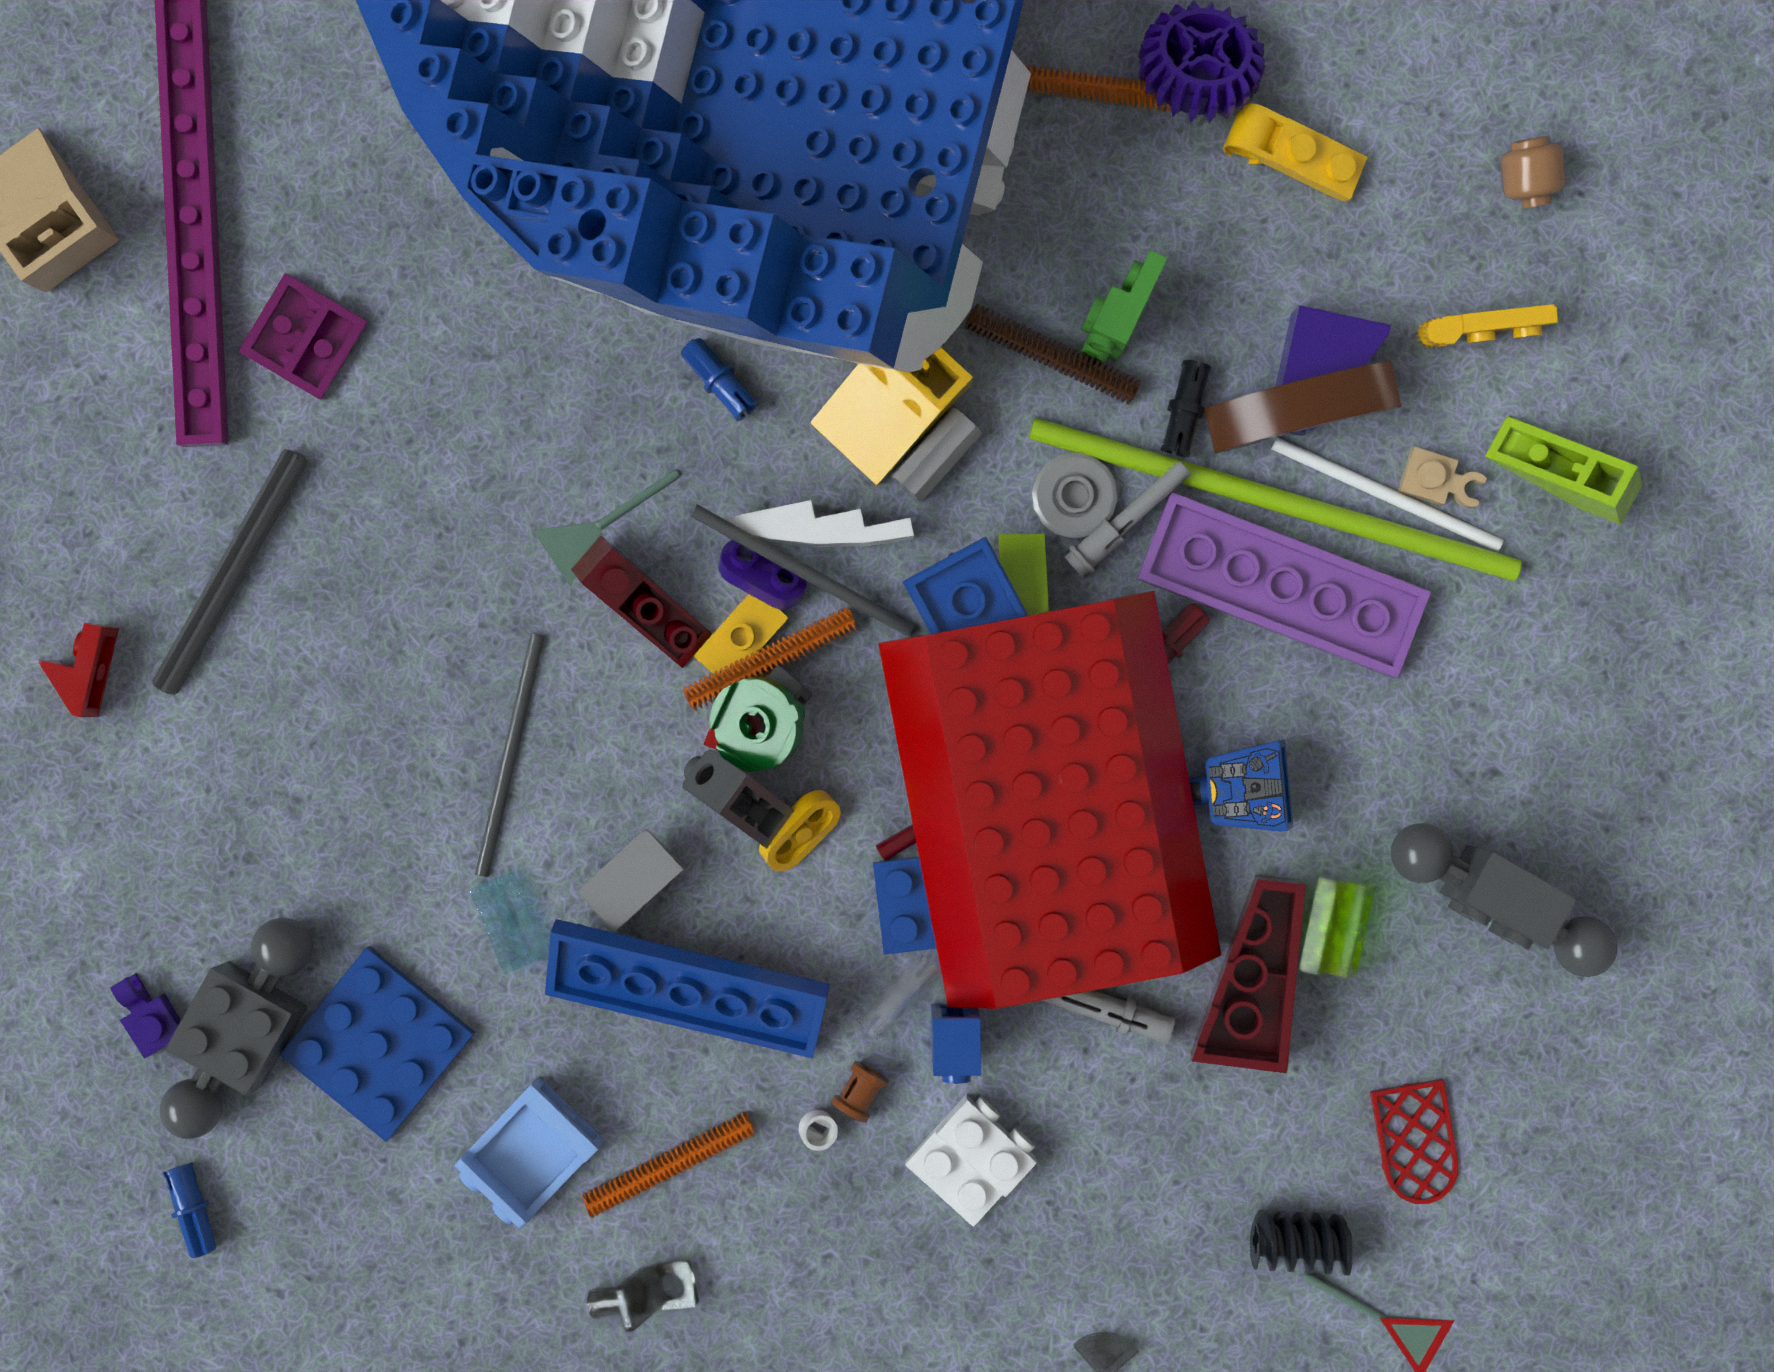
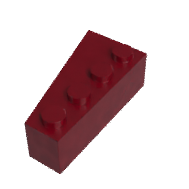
(1255, 991)

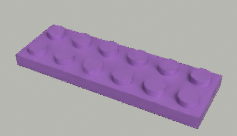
(1283, 585)

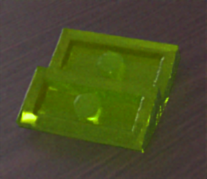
(1337, 927)

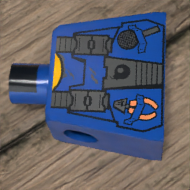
(1247, 788)

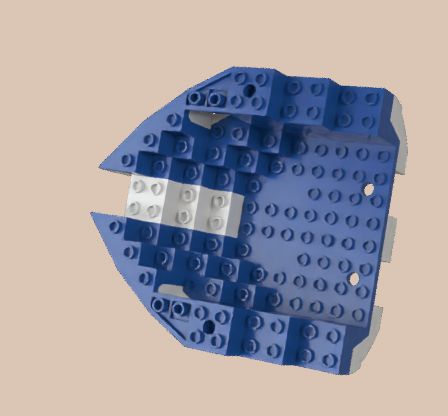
(726, 152)

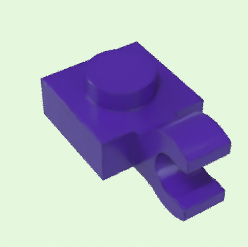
(150, 1021)

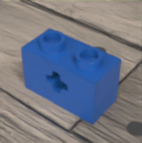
(955, 1043)

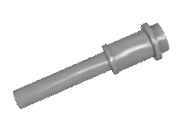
(1108, 535)

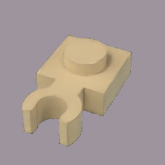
(1434, 477)

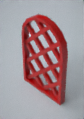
(1406, 1089)

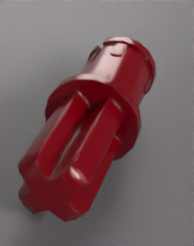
(1183, 630)

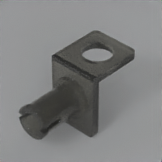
(643, 1294)

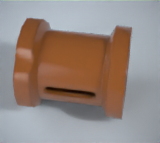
(860, 1092)

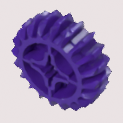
(1202, 47)

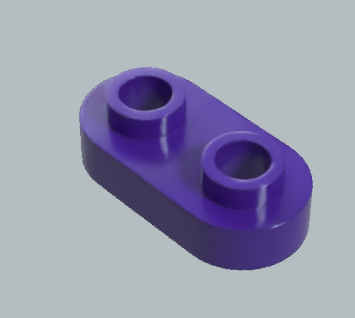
(760, 577)

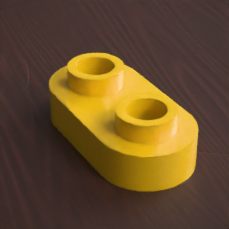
(808, 825)

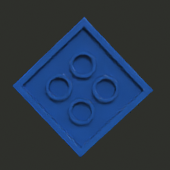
(377, 1043)

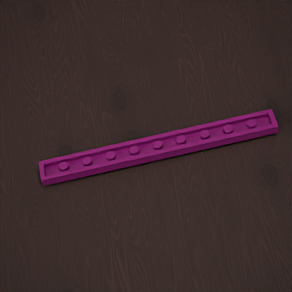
(191, 223)

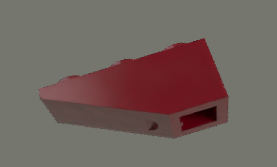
(640, 601)

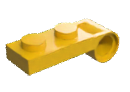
(1295, 151)

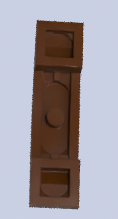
(1303, 405)

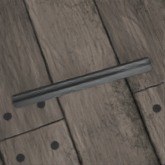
(229, 572)

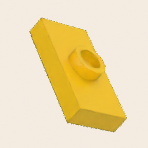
(742, 633)

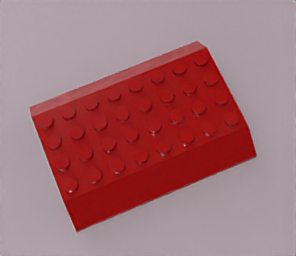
(1051, 803)

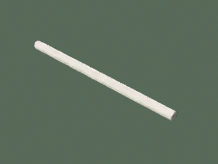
(1387, 494)

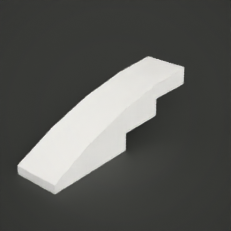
(799, 526)

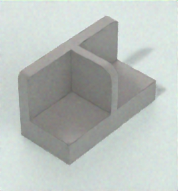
(631, 879)

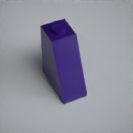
(1326, 343)

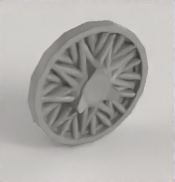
(1069, 506)

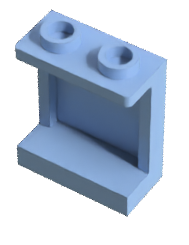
(528, 1154)

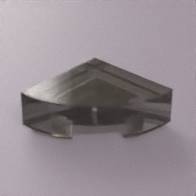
(1105, 1351)

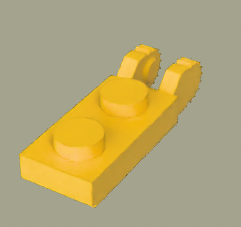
(1483, 325)

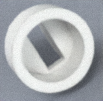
(811, 1137)

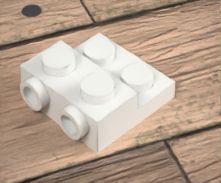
(972, 1159)

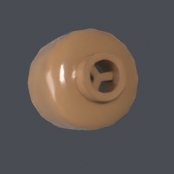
(1533, 171)

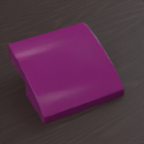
(302, 336)

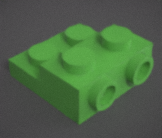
(1115, 317)

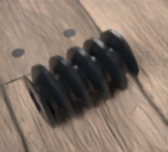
(1301, 1239)

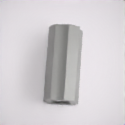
(936, 454)

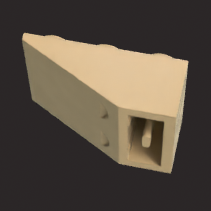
(46, 215)

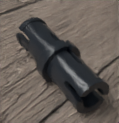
(1186, 408)

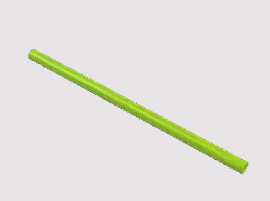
(1279, 500)

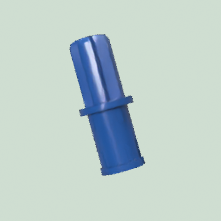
(719, 378)
(190, 1210)

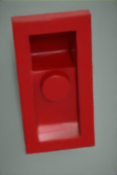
(84, 683)

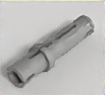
(1119, 1013)

